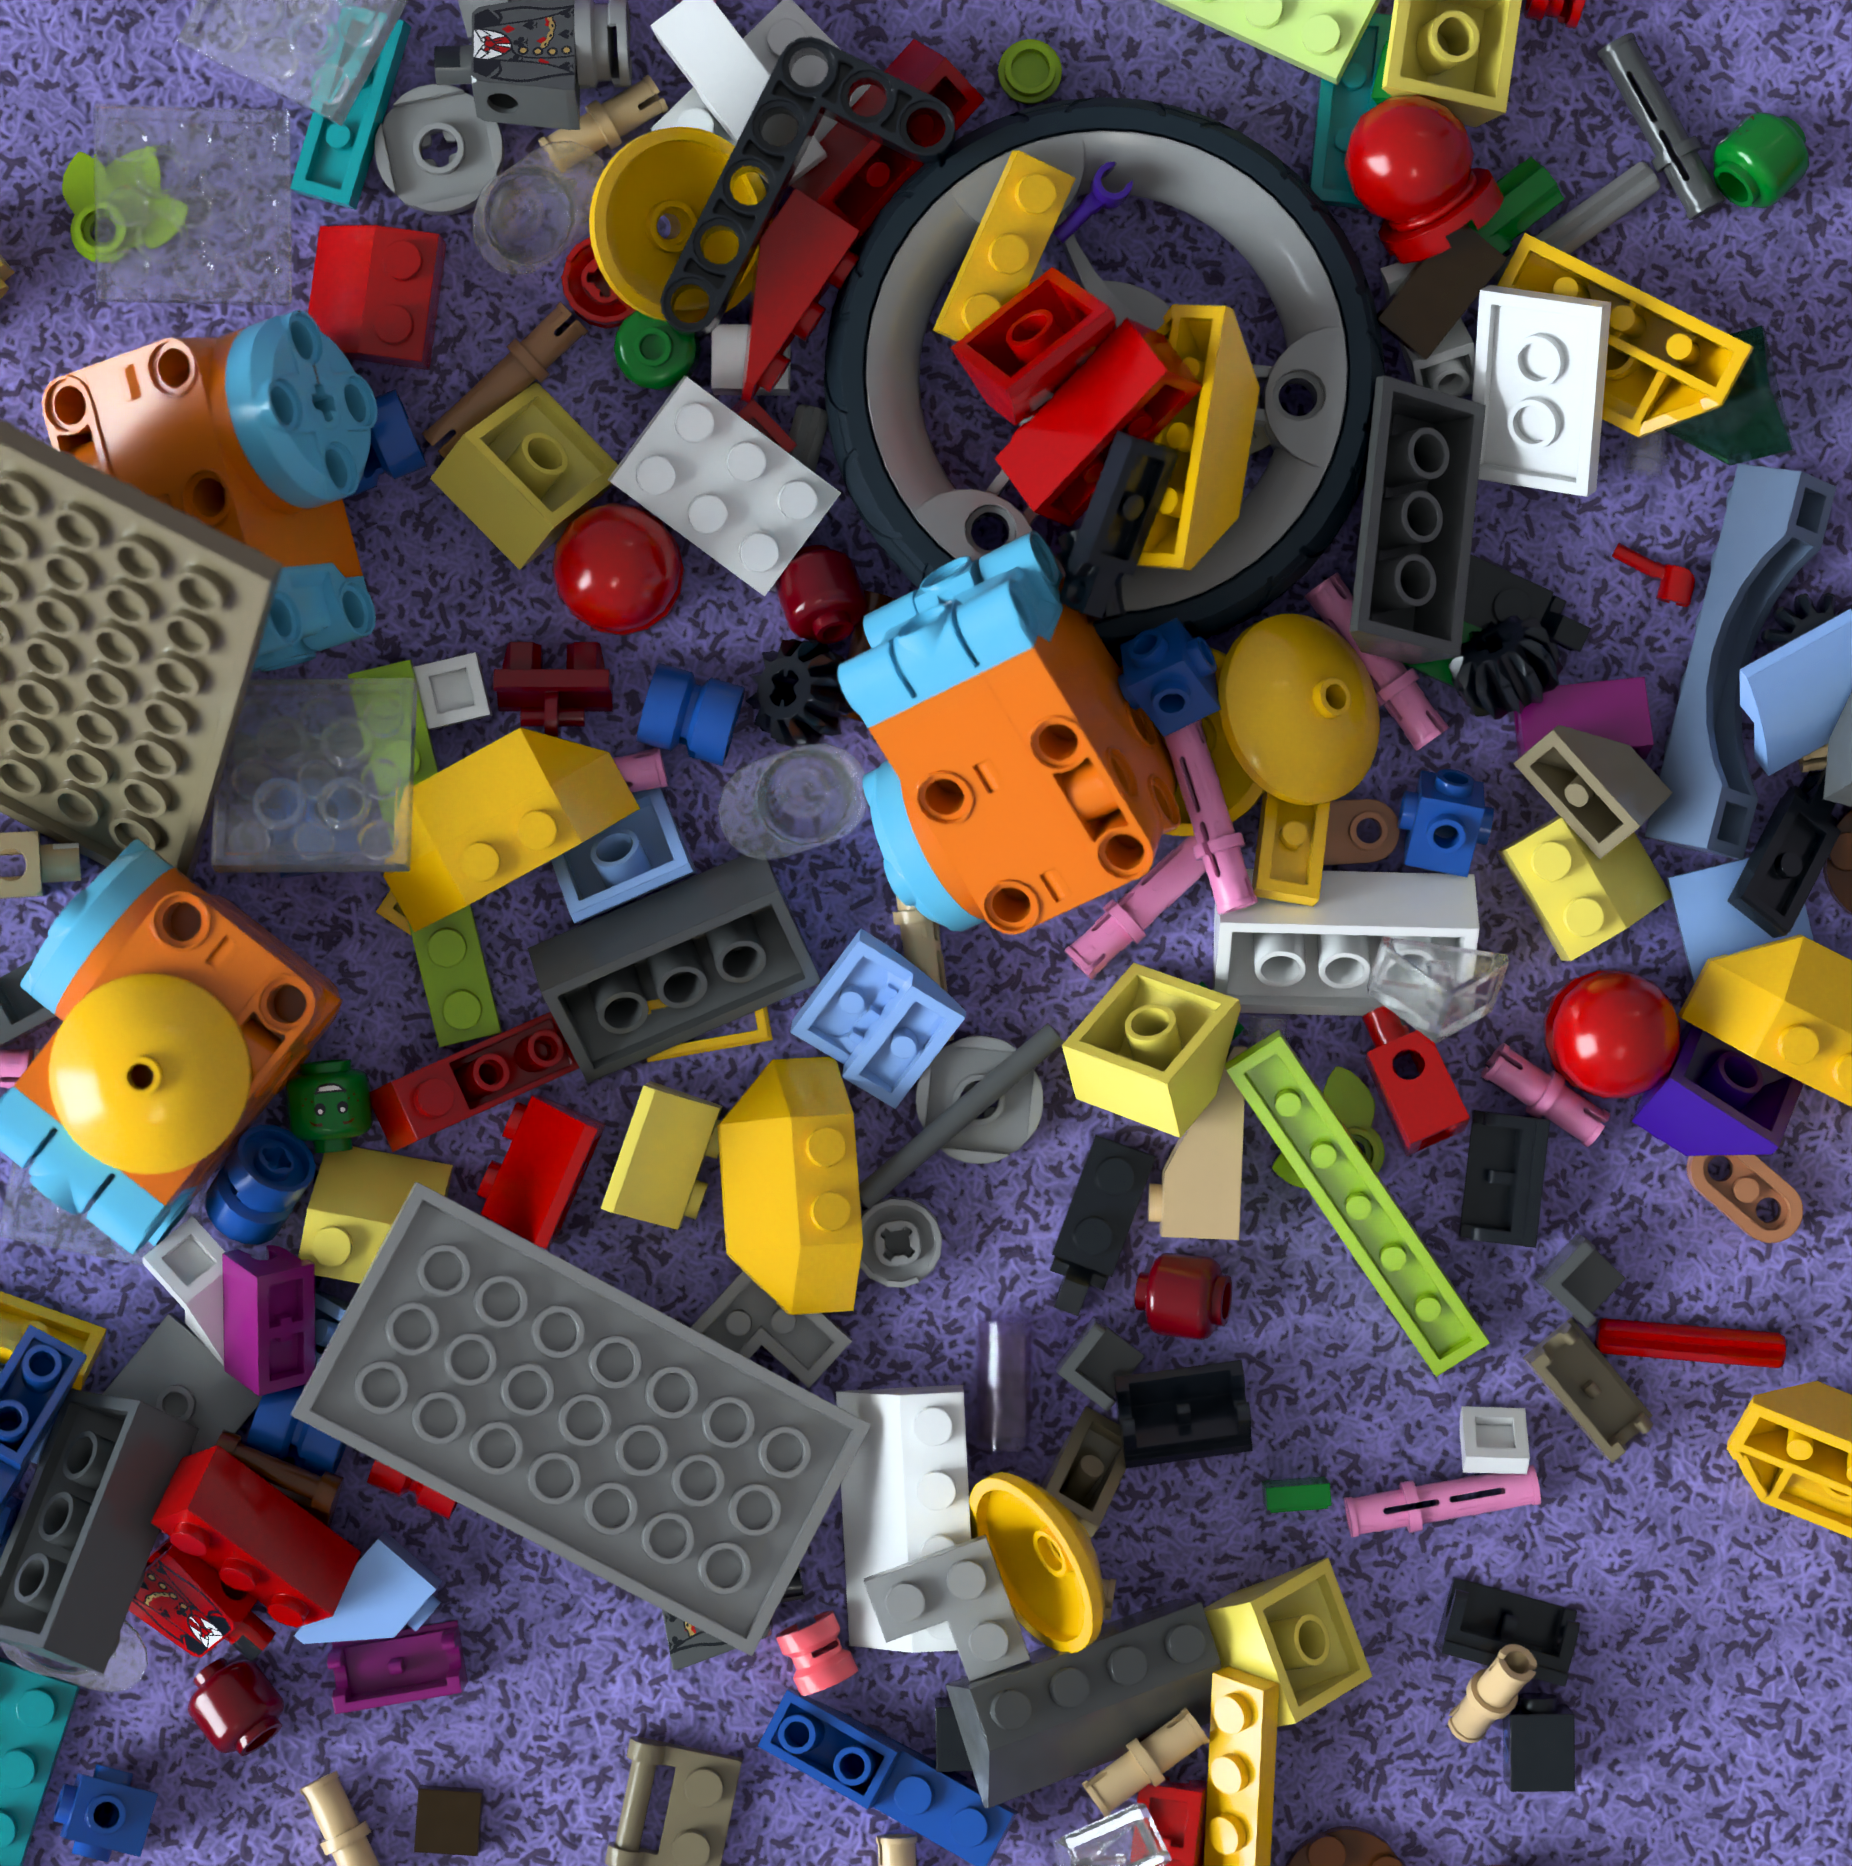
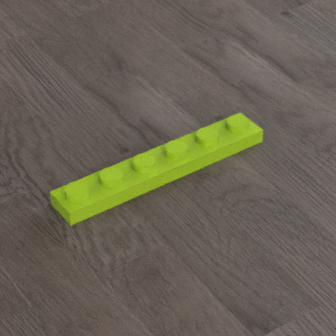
(450, 948)
(1357, 1202)

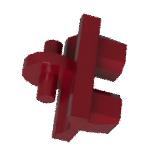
(553, 695)

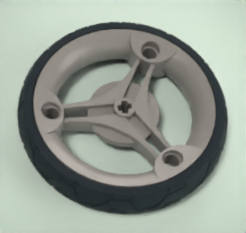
(1172, 160)

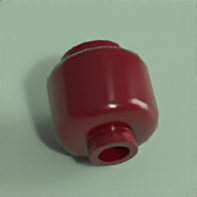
(821, 594)
(1184, 1296)
(236, 1706)

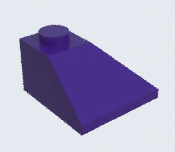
(1718, 1100)

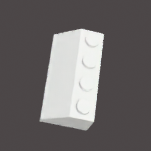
(1321, 956)
(902, 1497)

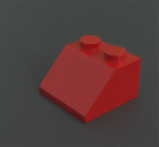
(378, 292)
(1034, 344)
(540, 1170)

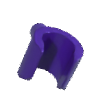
(1092, 203)

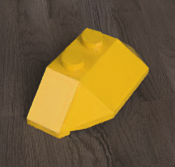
(1658, 357)
(1209, 435)
(503, 818)
(1782, 1007)
(794, 1186)
(1799, 1452)

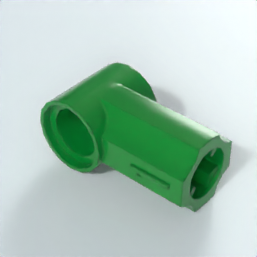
(1528, 197)

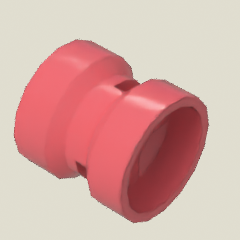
(817, 1654)

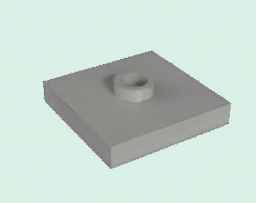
(187, 1382)

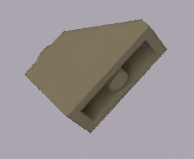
(1593, 785)
(1087, 1469)

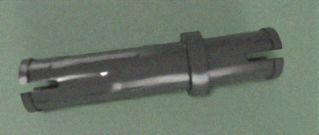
(1699, 191)

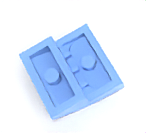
(1798, 693)
(1712, 924)
(878, 1018)

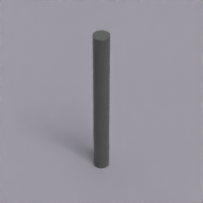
(959, 1115)

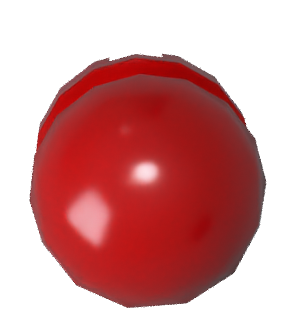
(1416, 171)
(618, 569)
(1611, 1033)

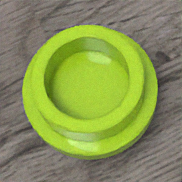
(1029, 71)

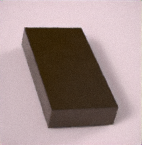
(1439, 292)

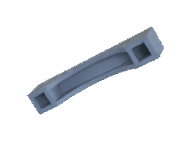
(1767, 536)

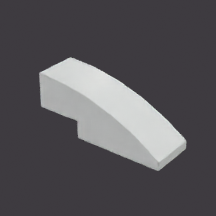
(726, 73)

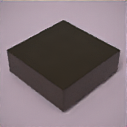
(448, 1820)

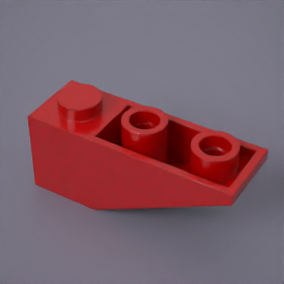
(793, 268)
(472, 1081)

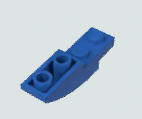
(30, 1397)
(887, 1777)

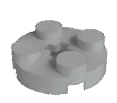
(409, 130)
(1002, 1127)

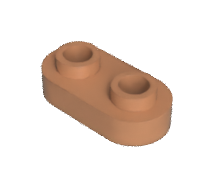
(1342, 840)
(1741, 1192)

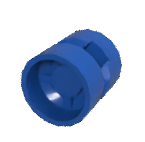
(392, 444)
(690, 714)
(259, 1184)
(283, 1435)

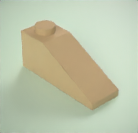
(1204, 1171)

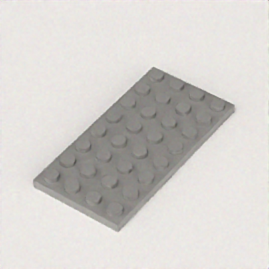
(581, 1419)

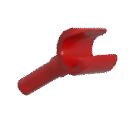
(1675, 581)

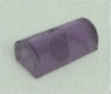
(1003, 1384)

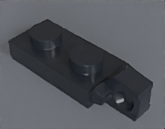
(1117, 521)
(1498, 594)
(1787, 857)
(1098, 1219)

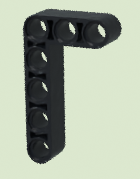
(780, 162)

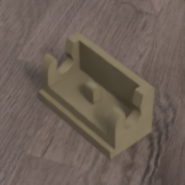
(1589, 1389)

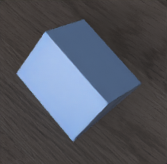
(624, 860)

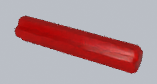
(1690, 1343)

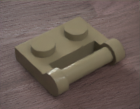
(696, 1809)

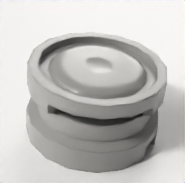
(596, 44)
(899, 1242)

